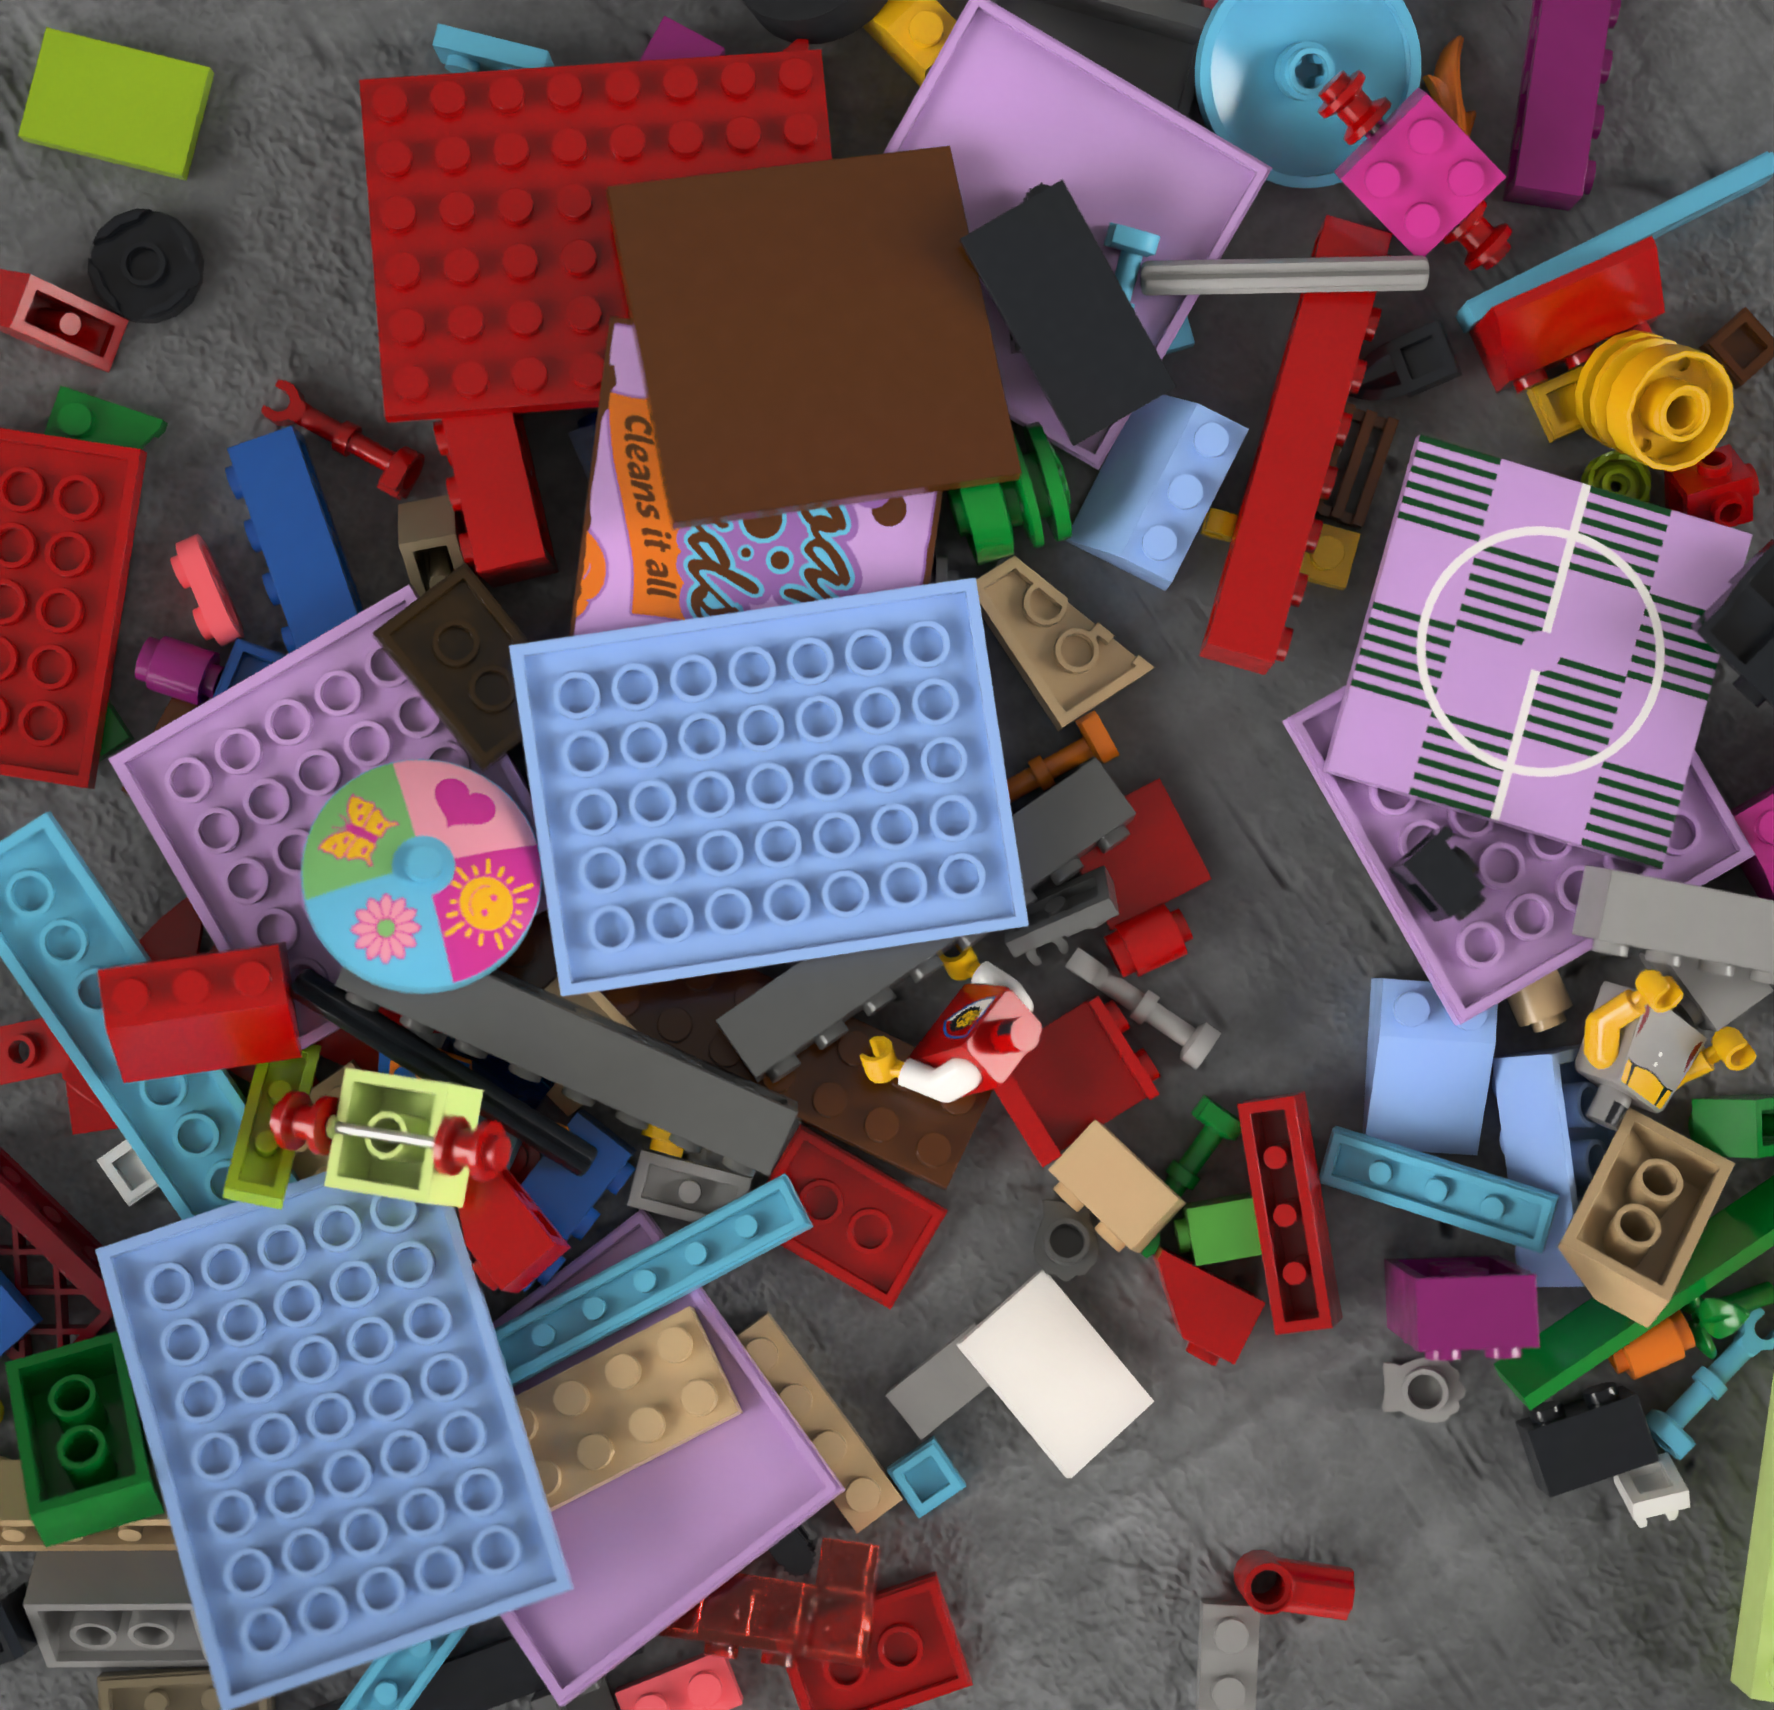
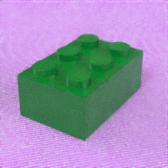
(81, 1440)

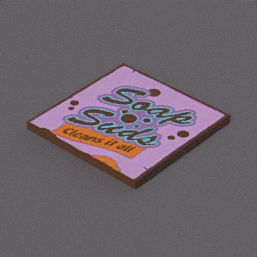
(647, 574)

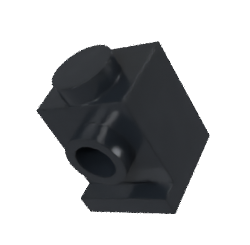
(1440, 877)

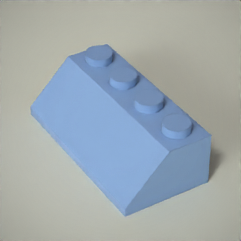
(1549, 1142)

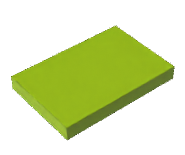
(116, 104)

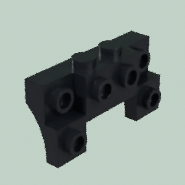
(1743, 627)

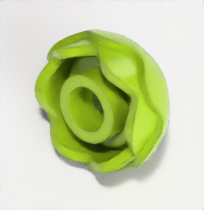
(1629, 474)

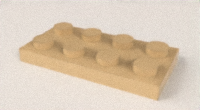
(625, 1407)

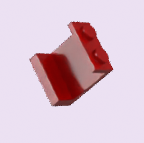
(1076, 1076)

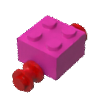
(1417, 171)

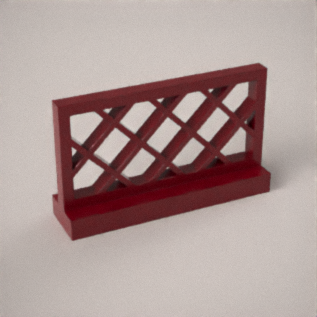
(63, 1243)

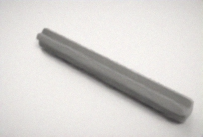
(1284, 275)

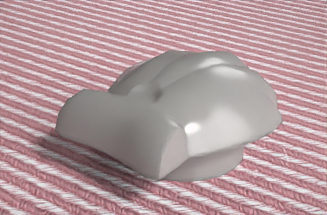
(1422, 1389)

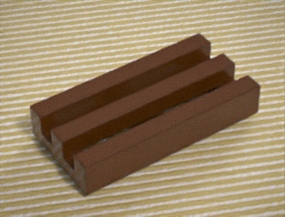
(1368, 420)

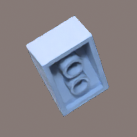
(1423, 1071)

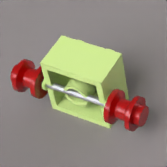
(396, 1136)

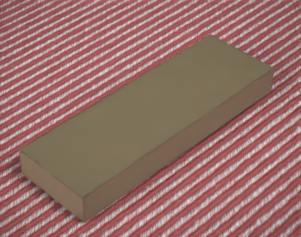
(165, 1690)

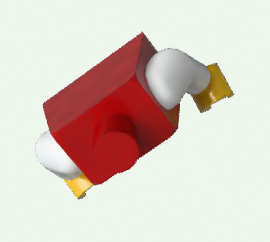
(971, 1042)

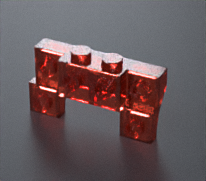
(792, 1618)

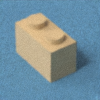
(1115, 1188)

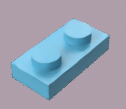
(477, 52)

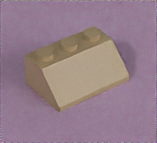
(1643, 1216)

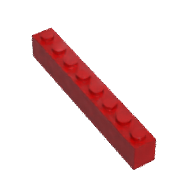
(1293, 462)

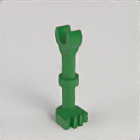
(1183, 1173)

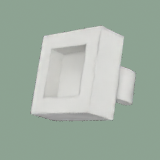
(1653, 1490)

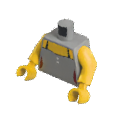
(1645, 1051)

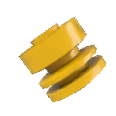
(1654, 400)

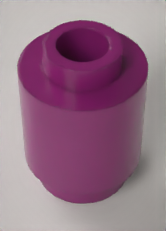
(179, 669)

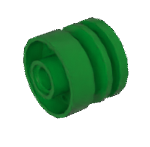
(992, 510)

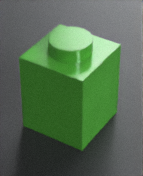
(1218, 1229)

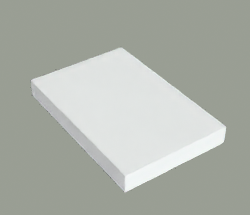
(1055, 1373)

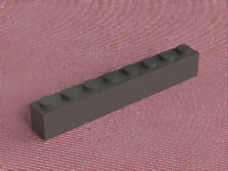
(824, 992)
(599, 1062)

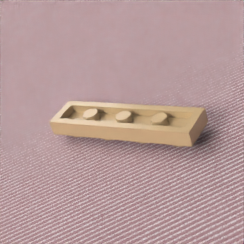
(867, 1485)

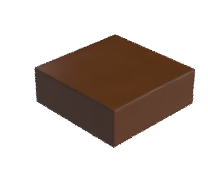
(1740, 347)

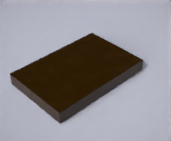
(459, 661)

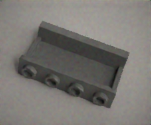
(1137, 40)

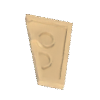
(1053, 645)

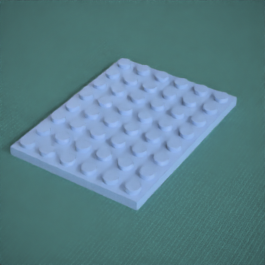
(768, 786)
(329, 1432)

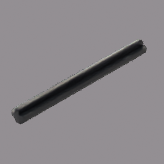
(434, 1065)

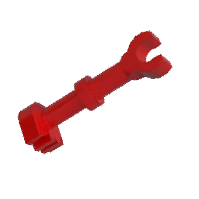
(399, 468)

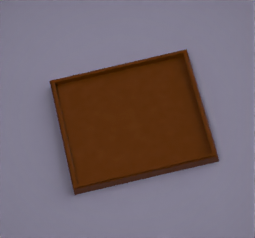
(811, 336)

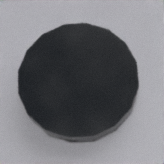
(146, 266)

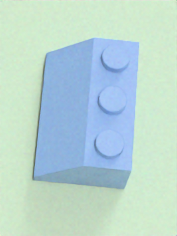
(1157, 487)

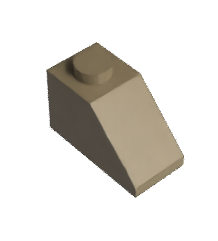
(429, 540)

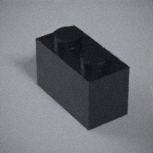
(1586, 1439)

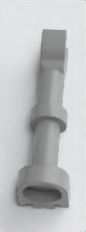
(1195, 1042)

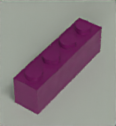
(1559, 102)

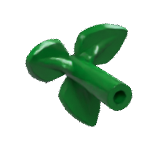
(1724, 1314)

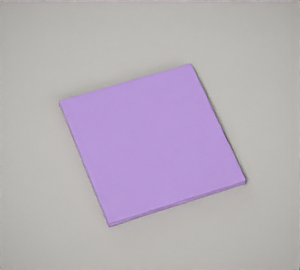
(1040, 112)
(676, 1524)

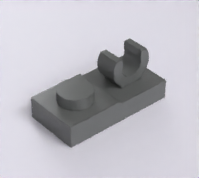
(1064, 911)

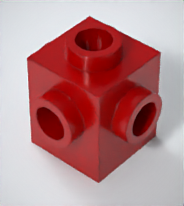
(1714, 489)

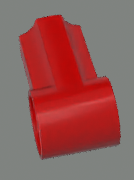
(1299, 1586)

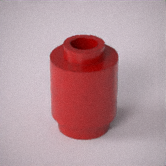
(1148, 940)

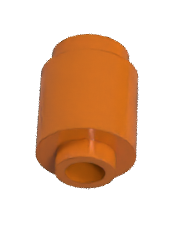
(1655, 1348)

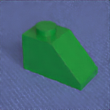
(1734, 1125)

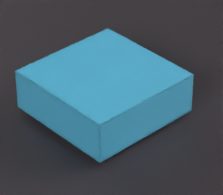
(926, 1477)

